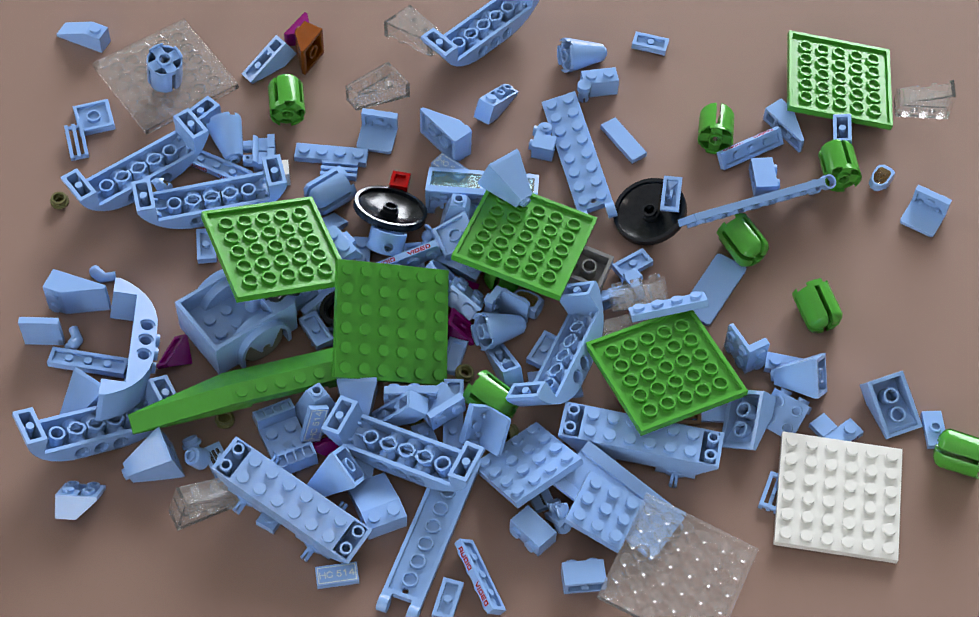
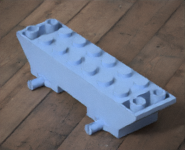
(673, 449)
(289, 501)

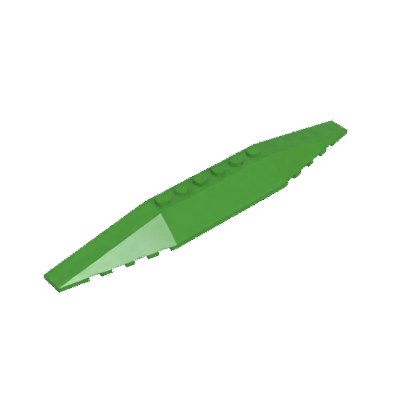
(238, 390)

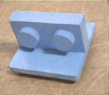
(464, 298)

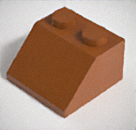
(308, 45)

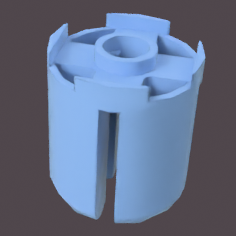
(164, 67)
(330, 190)

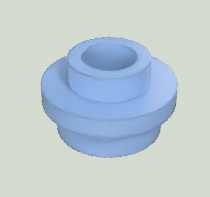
(191, 441)

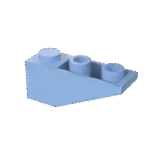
(494, 103)

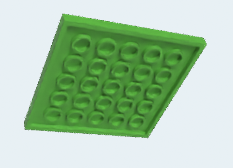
(839, 78)
(526, 244)
(272, 248)
(390, 322)
(665, 370)

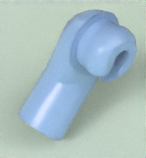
(100, 276)
(75, 340)

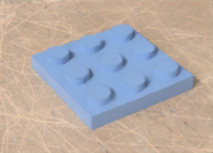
(603, 511)

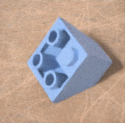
(76, 498)

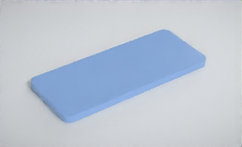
(717, 284)

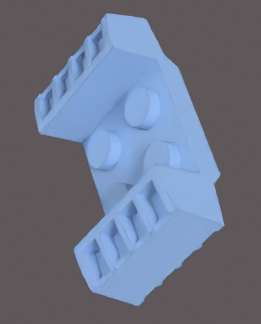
(281, 434)

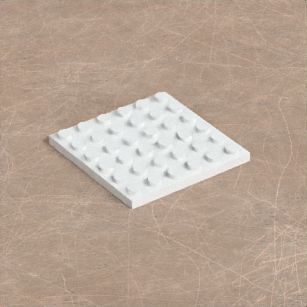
(838, 497)

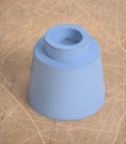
(197, 457)

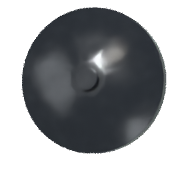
(390, 208)
(640, 214)

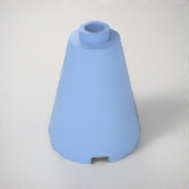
(577, 54)
(227, 135)
(496, 329)

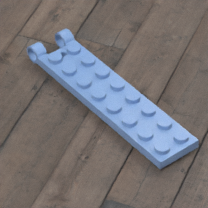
(578, 155)
(811, 187)
(424, 547)

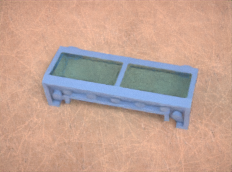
(447, 181)

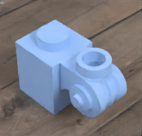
(543, 144)

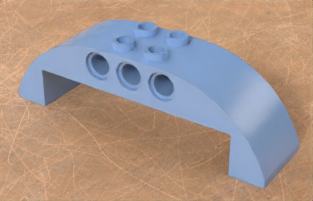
(480, 31)
(163, 159)
(183, 205)
(568, 356)
(120, 396)
(77, 432)
(400, 450)

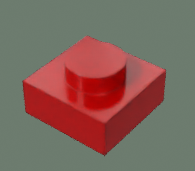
(400, 180)

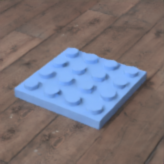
(528, 465)

